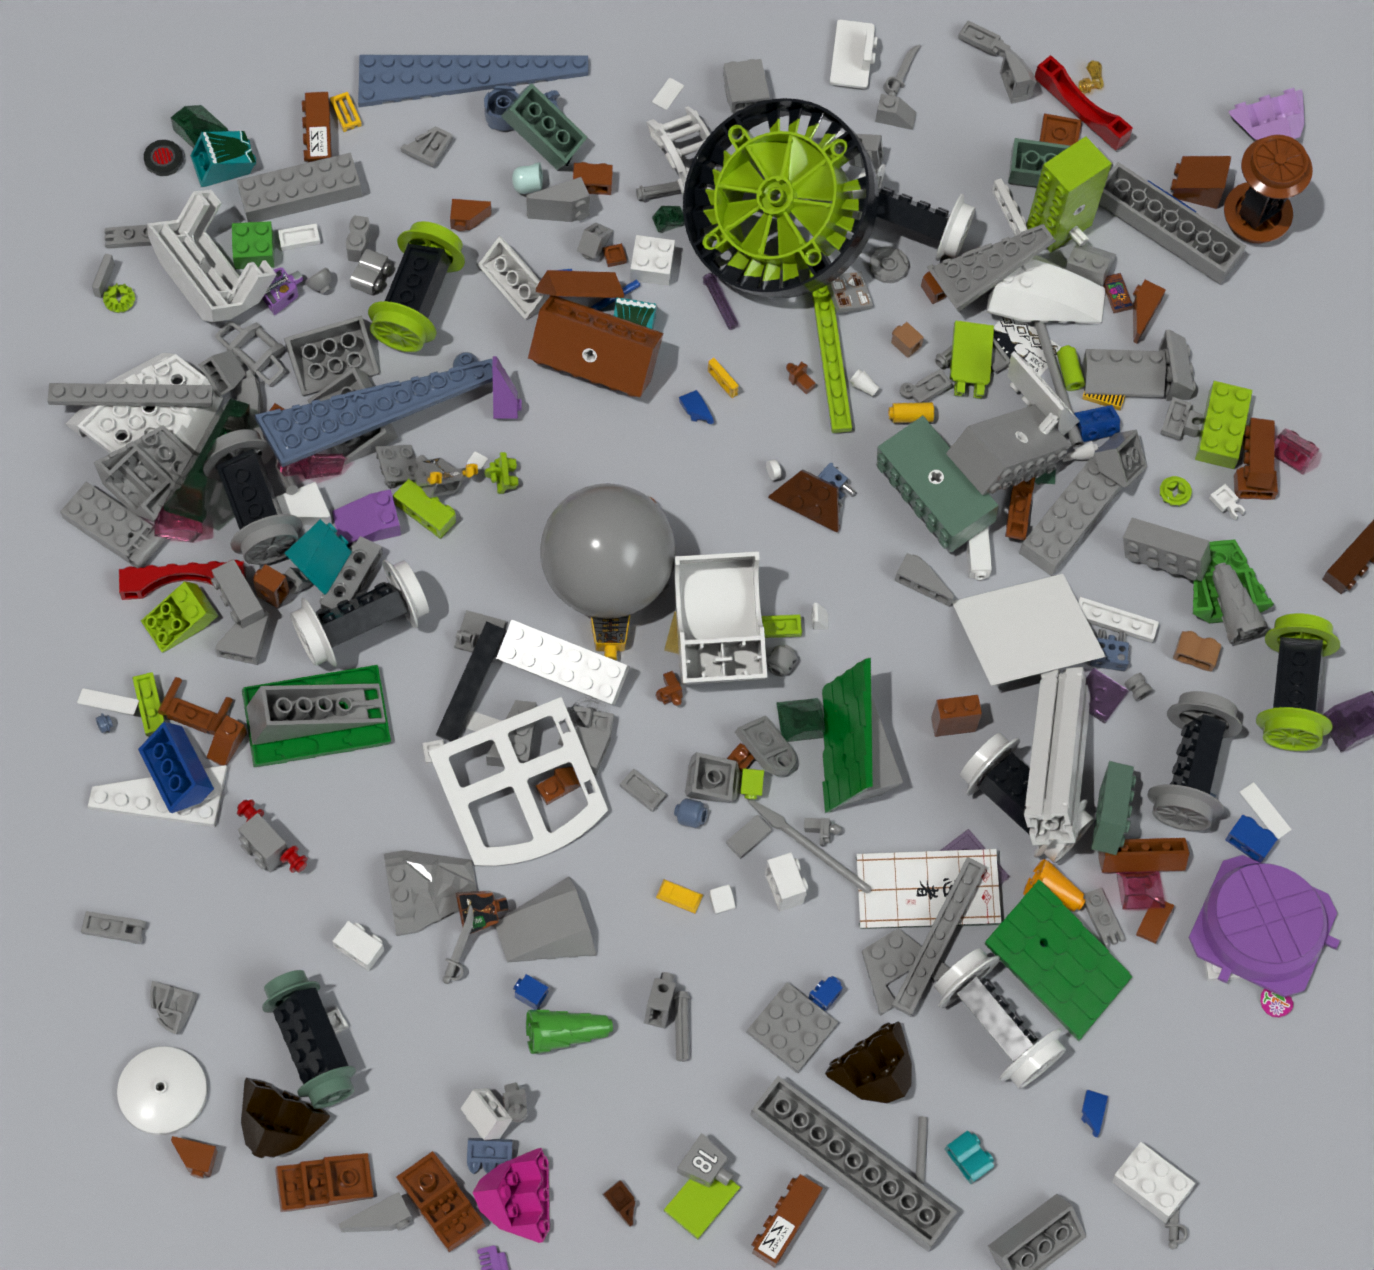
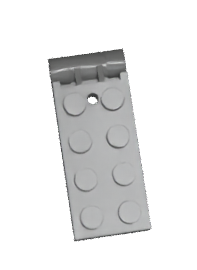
(112, 525)

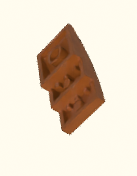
(324, 1182)
(440, 1201)

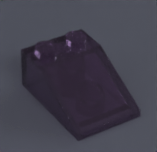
(1352, 721)

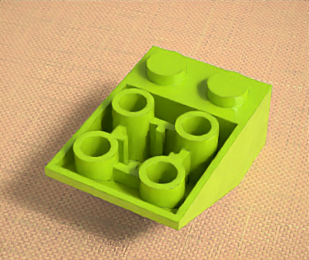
(179, 616)

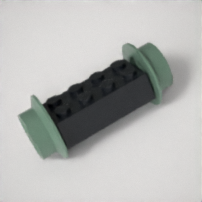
(309, 1038)

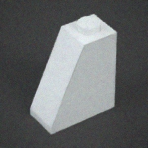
(306, 505)

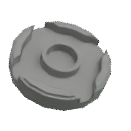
(888, 264)

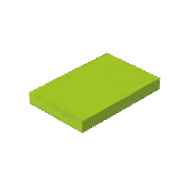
(699, 1205)

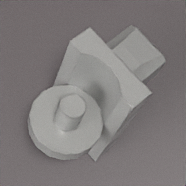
(515, 1102)

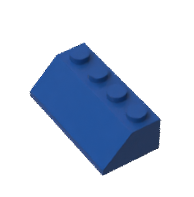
(175, 767)

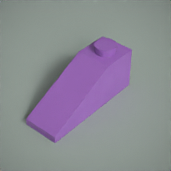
(504, 394)

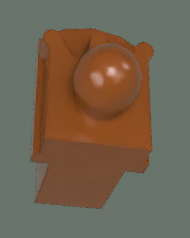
(798, 376)
(671, 692)

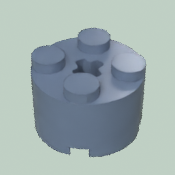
(495, 105)

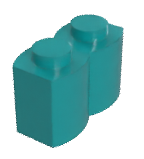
(970, 1157)

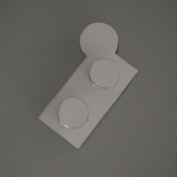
(927, 387)

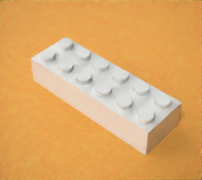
(563, 662)

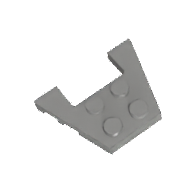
(890, 960)

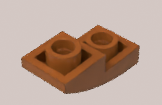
(1154, 922)

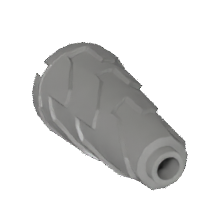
(1239, 612)

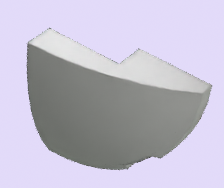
(171, 1005)

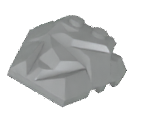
(425, 887)

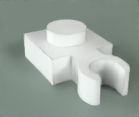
(1226, 500)

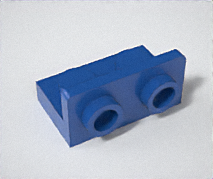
(1098, 423)

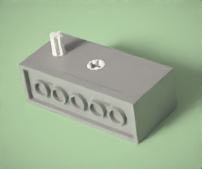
(1009, 449)

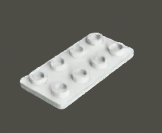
(853, 54)

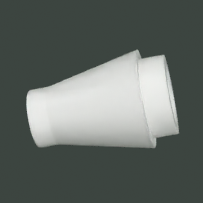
(863, 382)

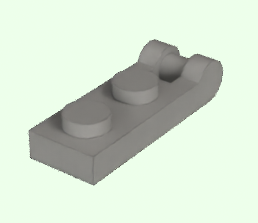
(112, 927)

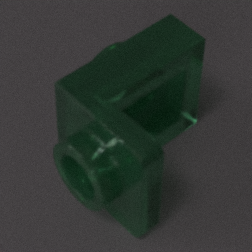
(668, 216)

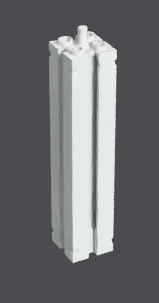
(1057, 757)

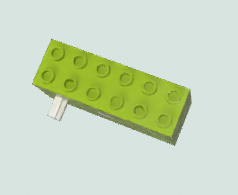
(1070, 193)

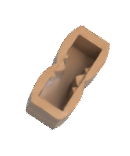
(1197, 651)

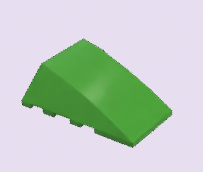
(1204, 592)

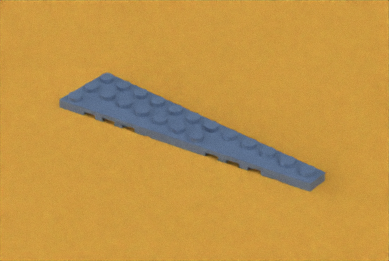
(415, 76)
(327, 423)

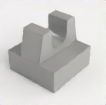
(298, 578)

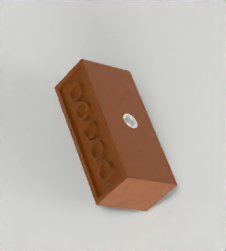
(595, 346)

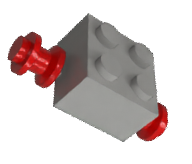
(264, 843)

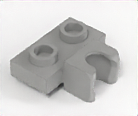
(1181, 420)

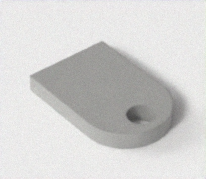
(767, 746)

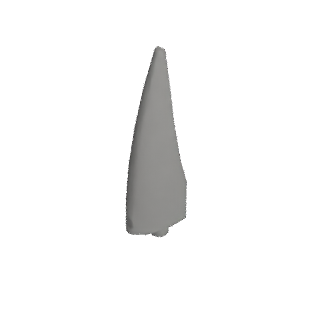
(249, 392)

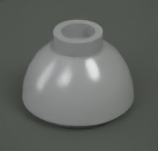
(320, 281)

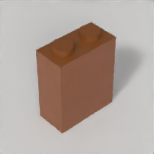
(956, 715)

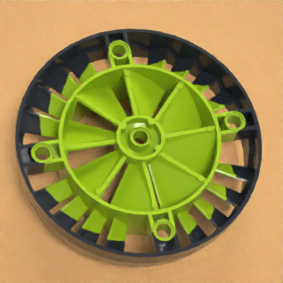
(795, 169)

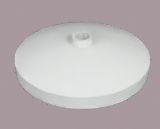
(168, 1109)

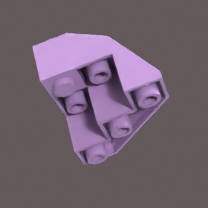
(1272, 115)

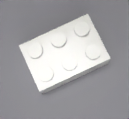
(1153, 1182)

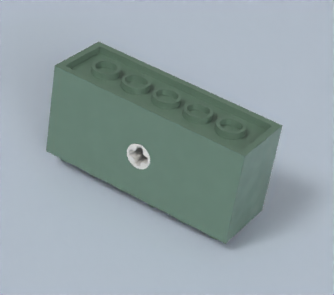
(934, 485)

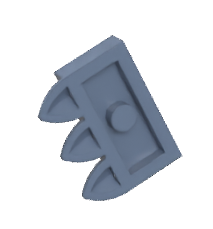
(487, 1152)

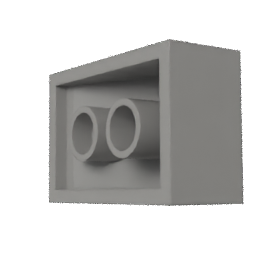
(560, 202)

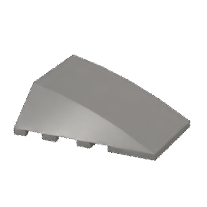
(144, 471)
(547, 927)

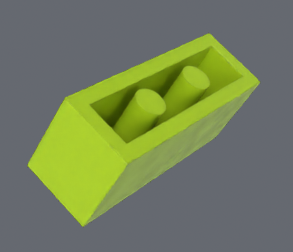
(424, 510)

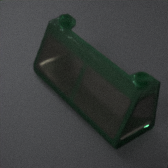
(189, 492)

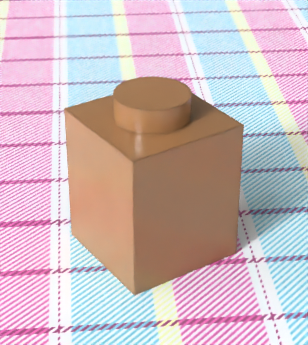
(906, 339)

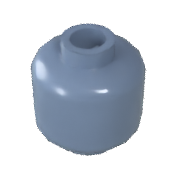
(690, 813)

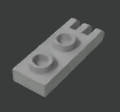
(127, 236)
(1102, 917)

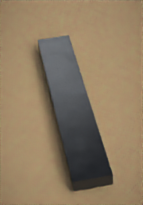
(470, 682)

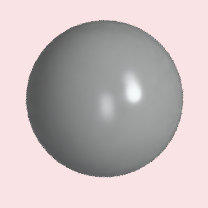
(607, 551)

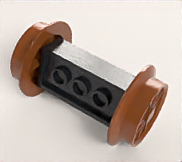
(1273, 172)

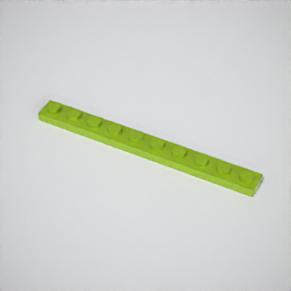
(831, 360)

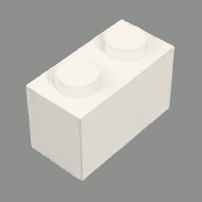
(358, 945)
(486, 1114)

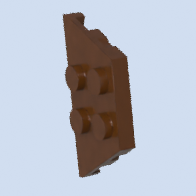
(810, 498)

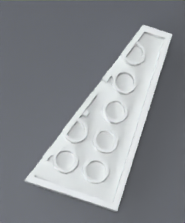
(143, 799)

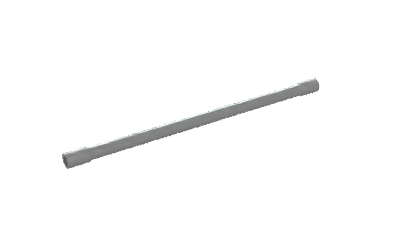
(1074, 433)

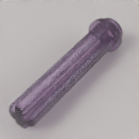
(710, 281)

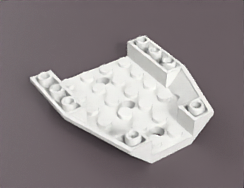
(185, 423)

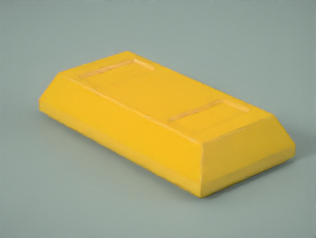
(679, 896)

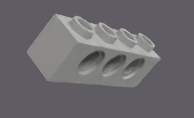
(361, 549)

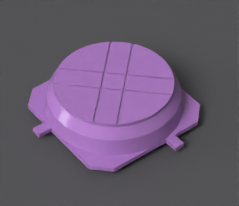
(1263, 925)

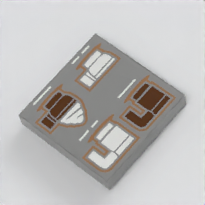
(850, 293)

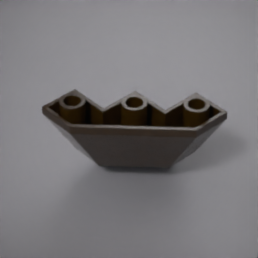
(875, 1067)

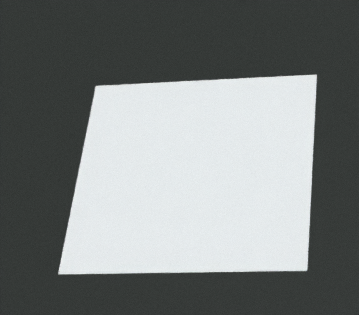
(1027, 629)

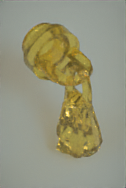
(1095, 70)

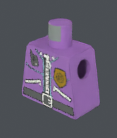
(282, 290)

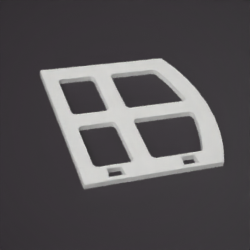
(516, 776)

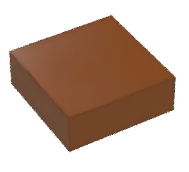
(614, 255)

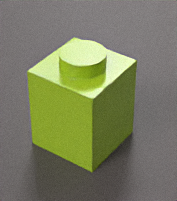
(751, 783)

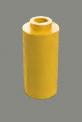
(910, 412)

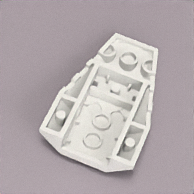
(1047, 293)

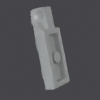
(983, 39)

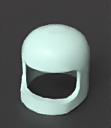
(528, 178)

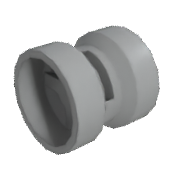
(1138, 686)

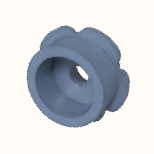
(104, 723)

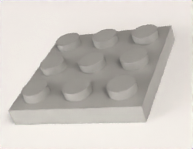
(792, 1027)

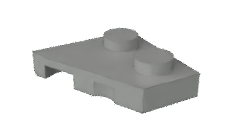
(428, 146)

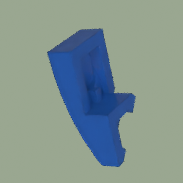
(696, 407)
(1093, 1110)

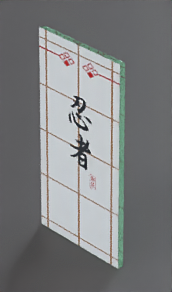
(914, 886)

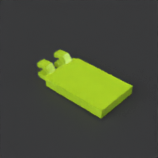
(971, 356)

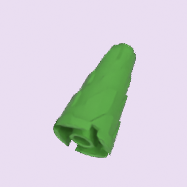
(561, 1029)

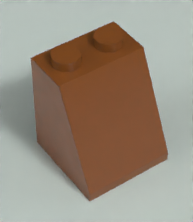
(1201, 179)

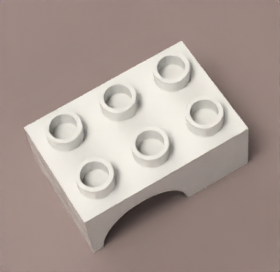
(719, 618)

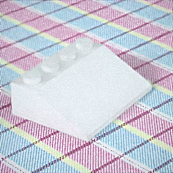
(1039, 393)

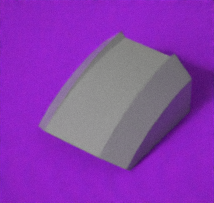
(1017, 77)
(712, 778)

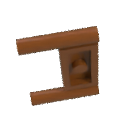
(191, 714)

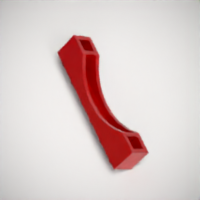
(1108, 126)
(139, 582)

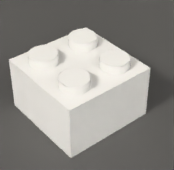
(652, 260)
(785, 881)

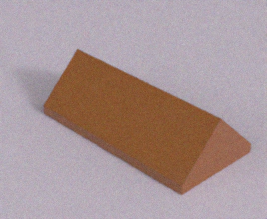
(580, 284)

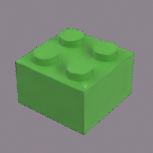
(252, 243)

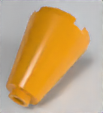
(1058, 884)

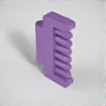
(497, 1260)

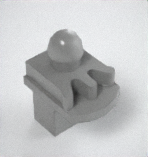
(823, 827)

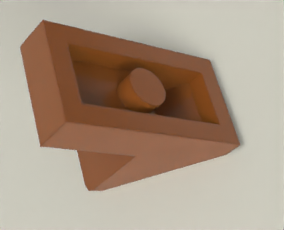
(558, 785)

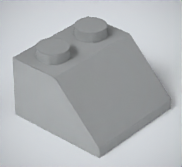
(1090, 263)

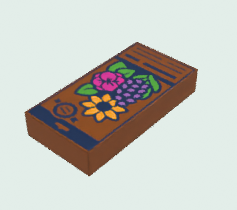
(1117, 293)

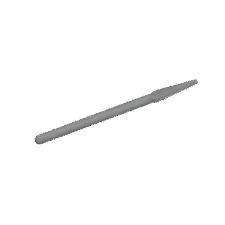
(778, 822)

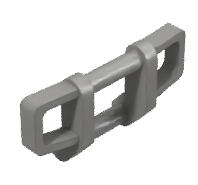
(271, 354)

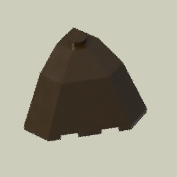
(276, 1121)

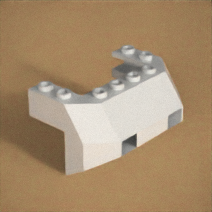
(200, 266)

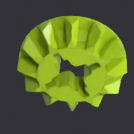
(127, 299)
(1183, 488)

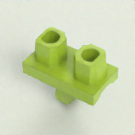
(499, 473)

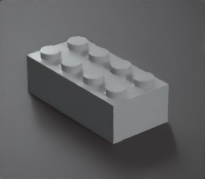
(1167, 549)

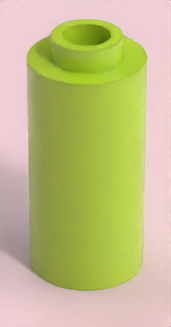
(1070, 368)

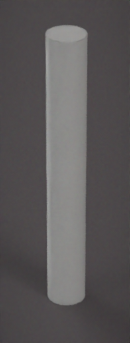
(921, 1149)

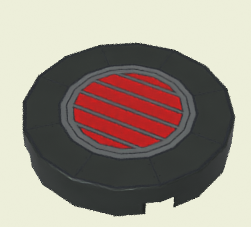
(163, 157)

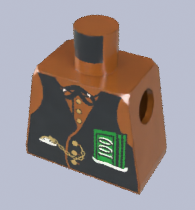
(483, 906)

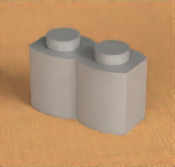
(358, 237)
(370, 271)

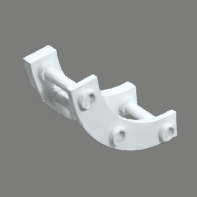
(673, 154)

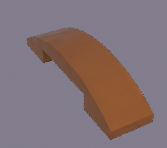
(1019, 510)

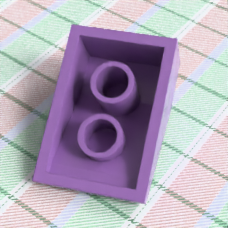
(368, 517)

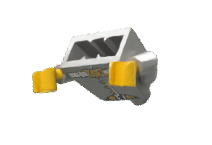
(439, 477)

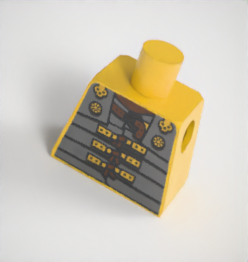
(610, 634)

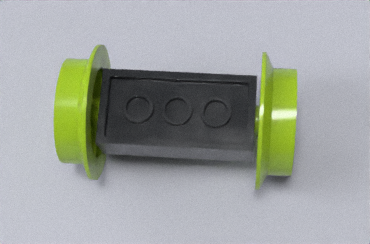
(403, 316)
(1294, 716)

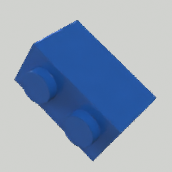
(1251, 838)

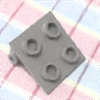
(396, 463)
(471, 629)

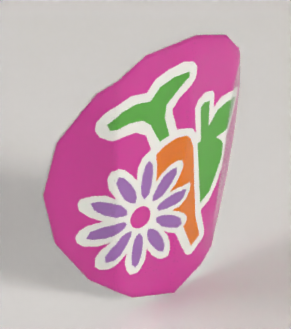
(1275, 1004)

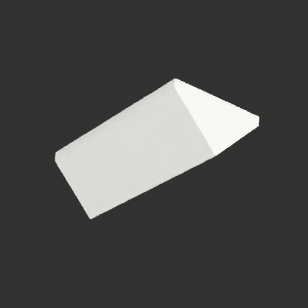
(513, 278)

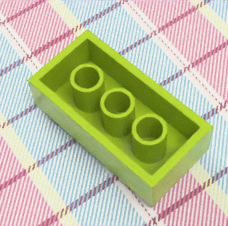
(1223, 425)

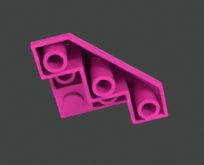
(517, 1195)

